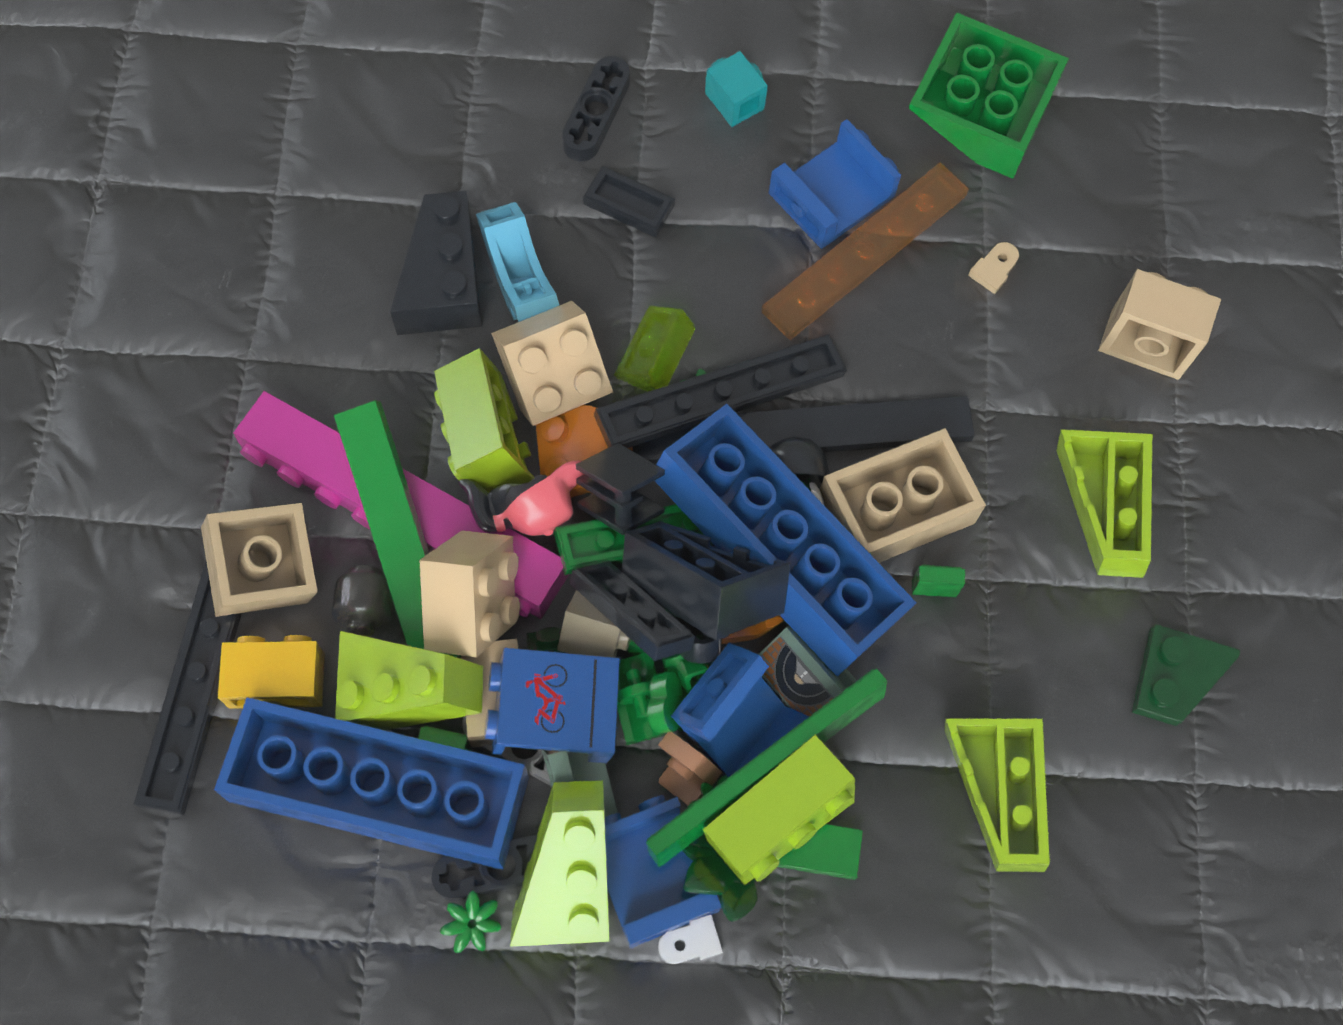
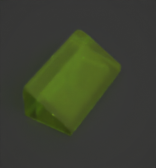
(656, 348)

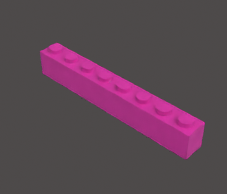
(315, 456)

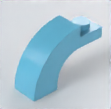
(516, 262)

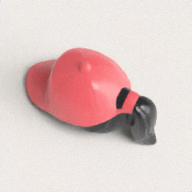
(526, 507)

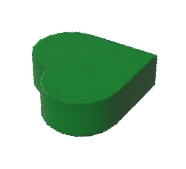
(665, 698)

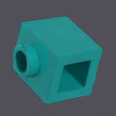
(736, 88)

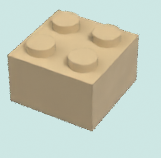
(1159, 324)
(552, 362)
(258, 559)
(468, 593)

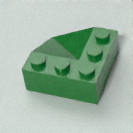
(987, 92)

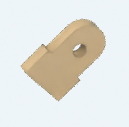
(991, 271)

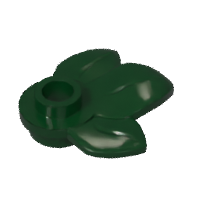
(713, 876)

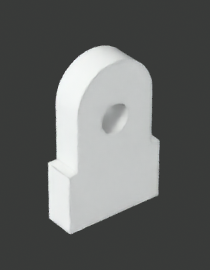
(699, 941)

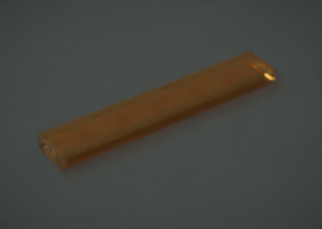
(864, 251)

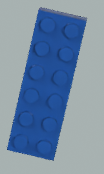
(752, 500)
(373, 783)

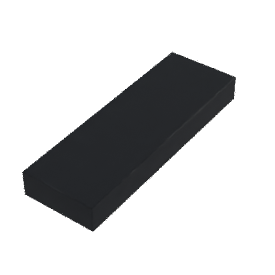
(632, 610)

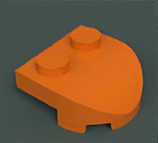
(567, 439)

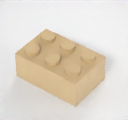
(904, 496)

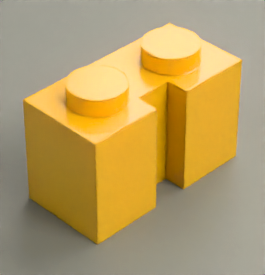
(272, 672)

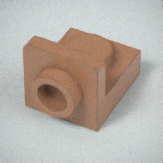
(686, 769)

